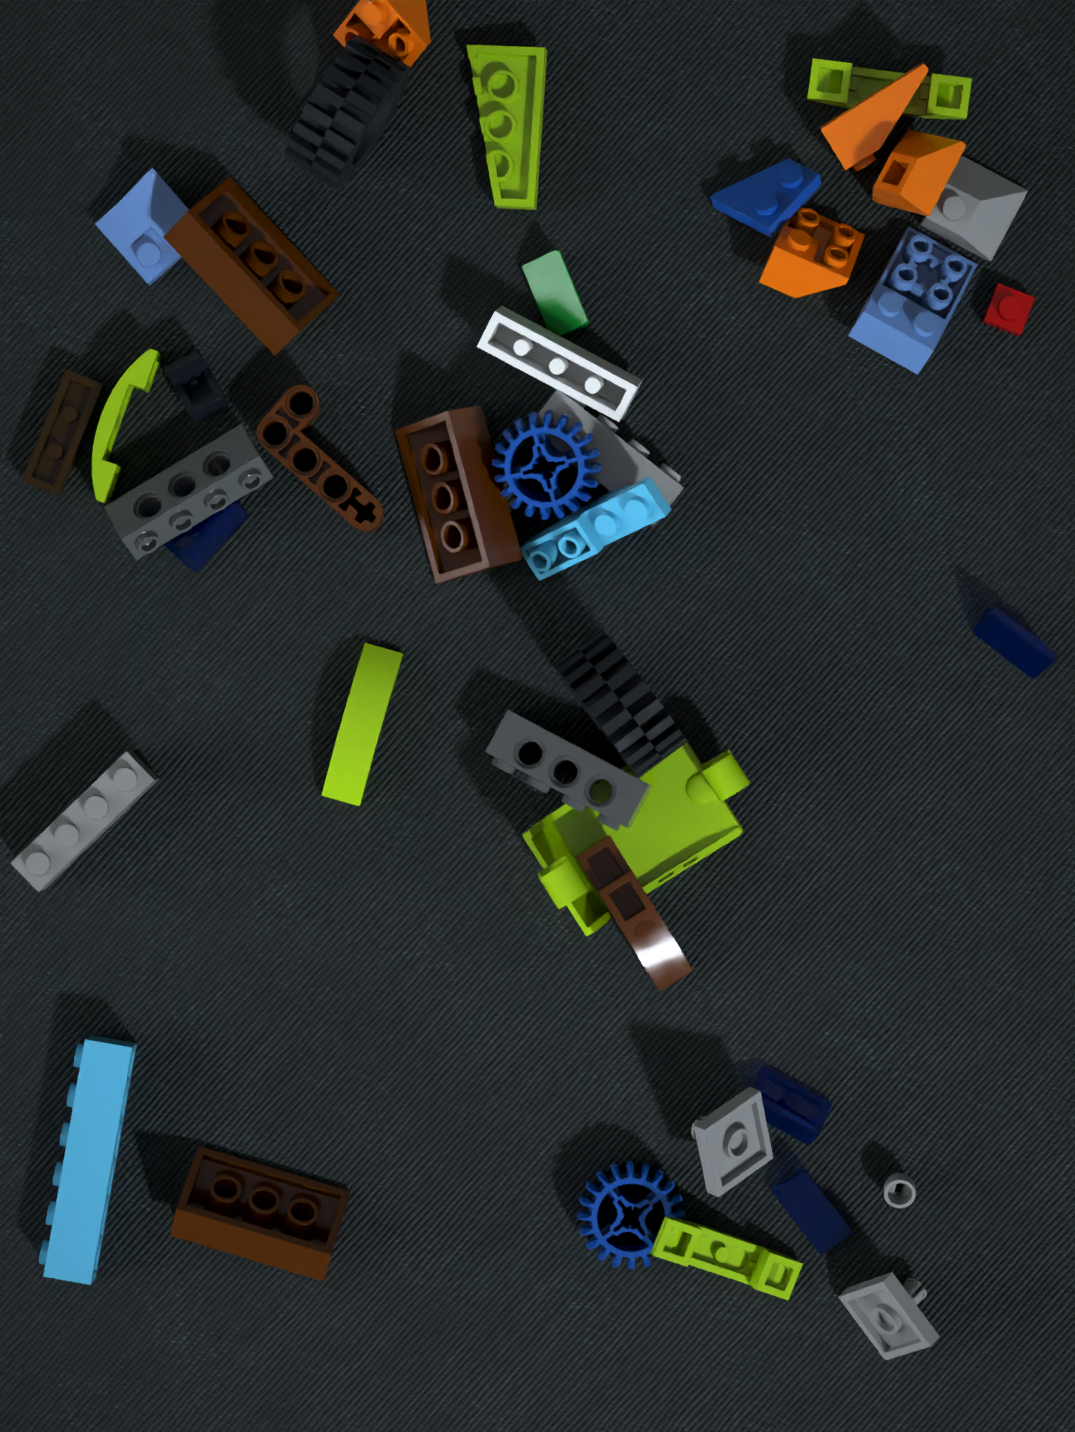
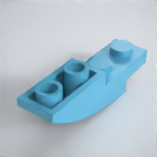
(594, 526)

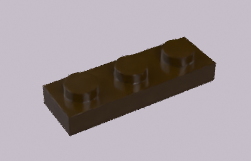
(63, 433)

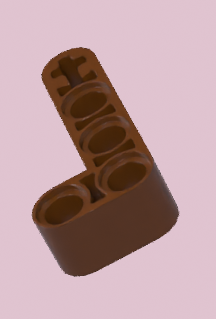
(325, 467)

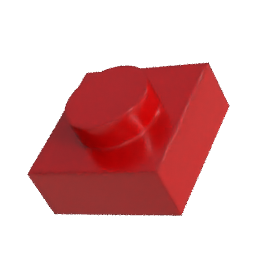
(1008, 309)

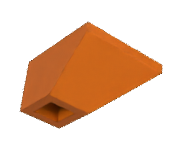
(391, 25)
(917, 172)
(811, 255)

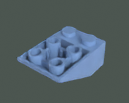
(913, 300)

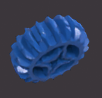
(543, 446)
(615, 1223)

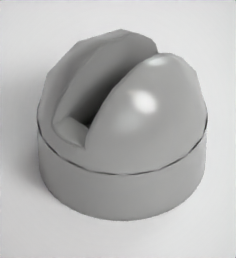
(907, 1194)

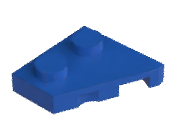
(769, 196)

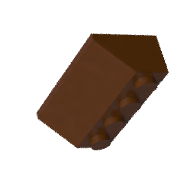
(251, 265)
(456, 494)
(260, 1213)

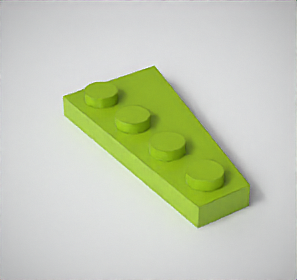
(510, 105)

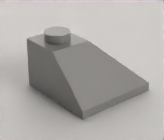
(975, 208)

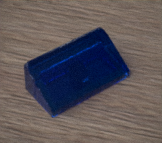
(205, 538)
(1014, 642)
(791, 1106)
(812, 1211)

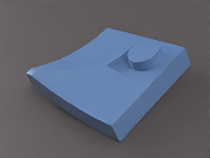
(141, 222)

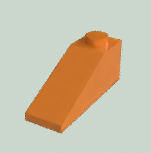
(867, 124)

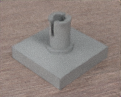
(733, 1141)
(890, 1314)

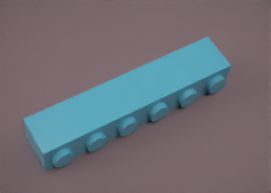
(89, 1159)

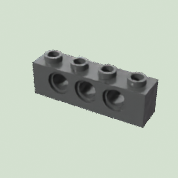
(188, 492)
(517, 732)

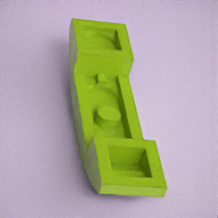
(845, 86)
(138, 376)
(361, 724)
(726, 1256)

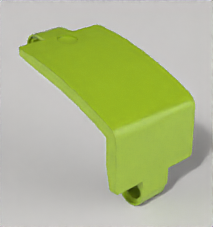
(673, 830)

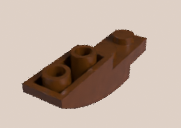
(634, 913)

